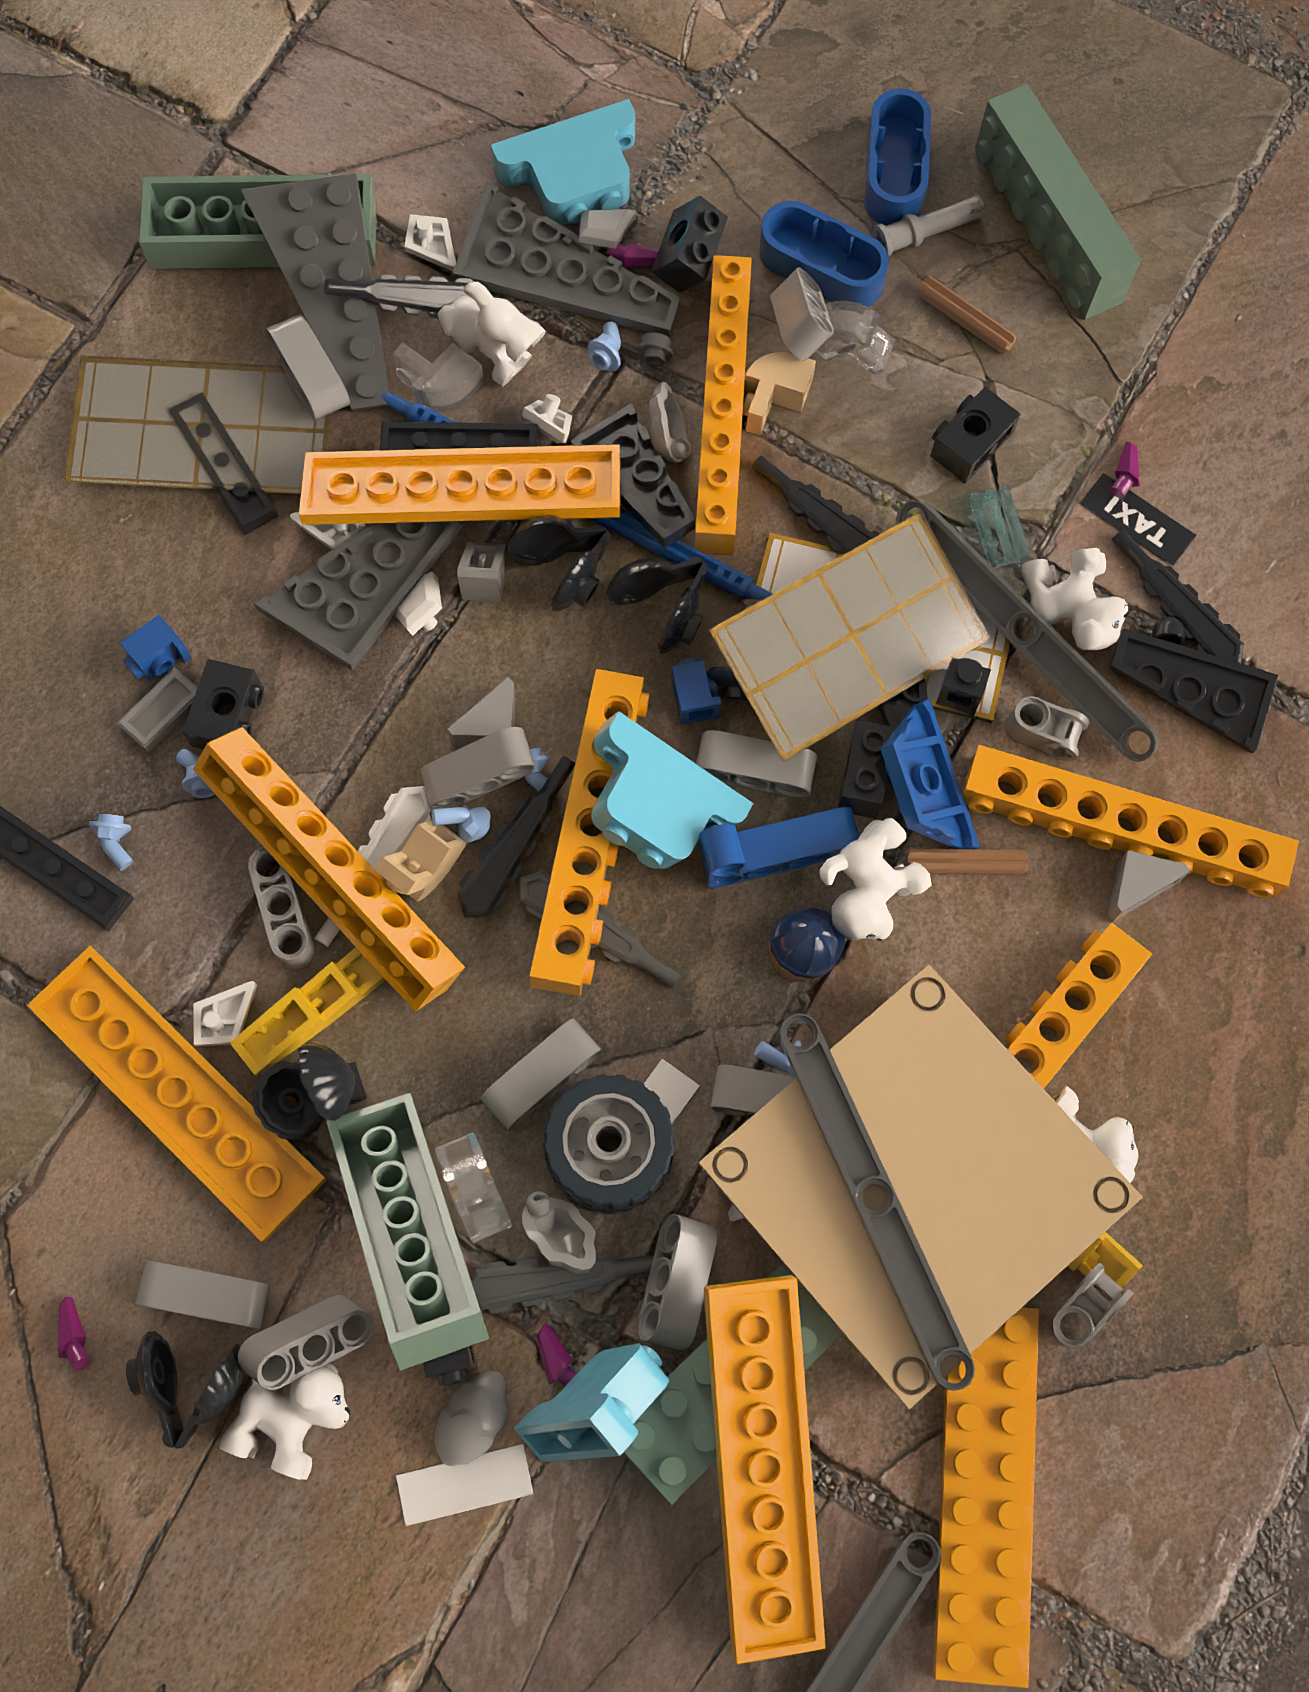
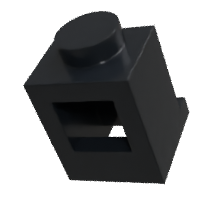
(965, 678)

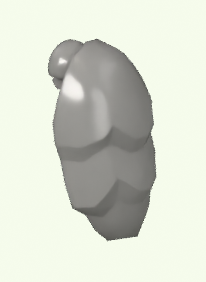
(668, 425)
(559, 1233)
(471, 1419)

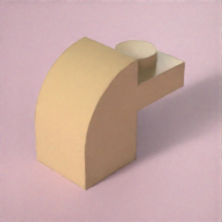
(776, 380)
(423, 860)

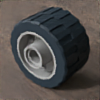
(604, 1109)

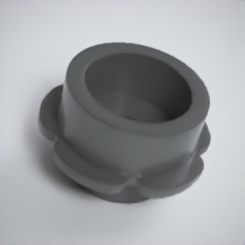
(655, 349)

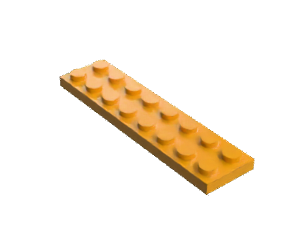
(460, 484)
(177, 1094)
(764, 1468)
(988, 1512)

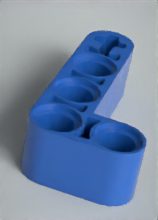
(774, 848)

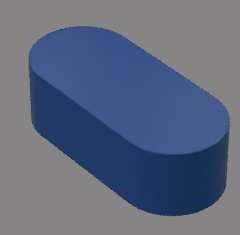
(897, 156)
(835, 255)

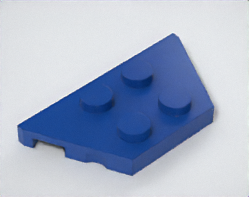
(927, 781)

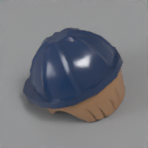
(805, 944)

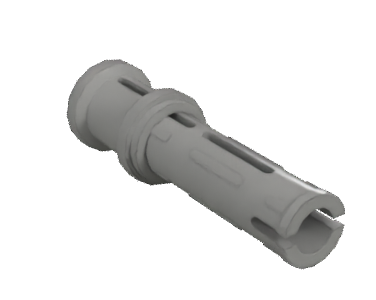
(913, 229)

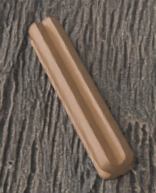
(966, 315)
(970, 860)

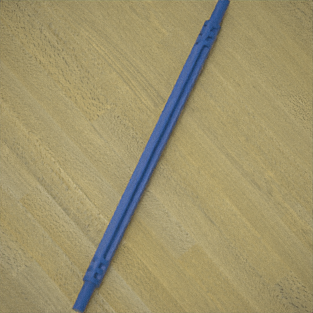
(625, 525)

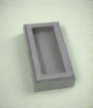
(159, 710)

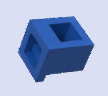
(153, 649)
(694, 692)

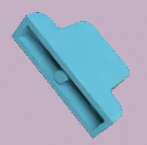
(572, 162)
(657, 796)
(597, 1407)

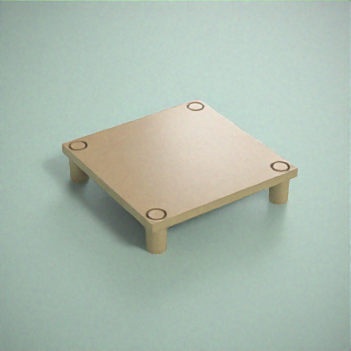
(976, 1155)

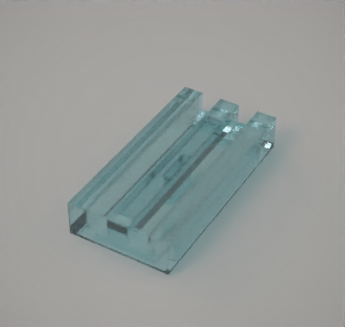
(991, 497)

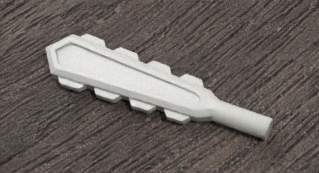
(388, 837)

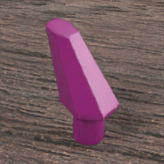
(634, 255)
(1127, 471)
(71, 1335)
(554, 1357)

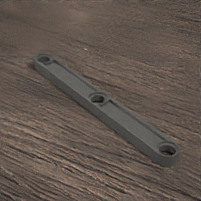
(1047, 648)
(886, 1228)
(875, 1620)

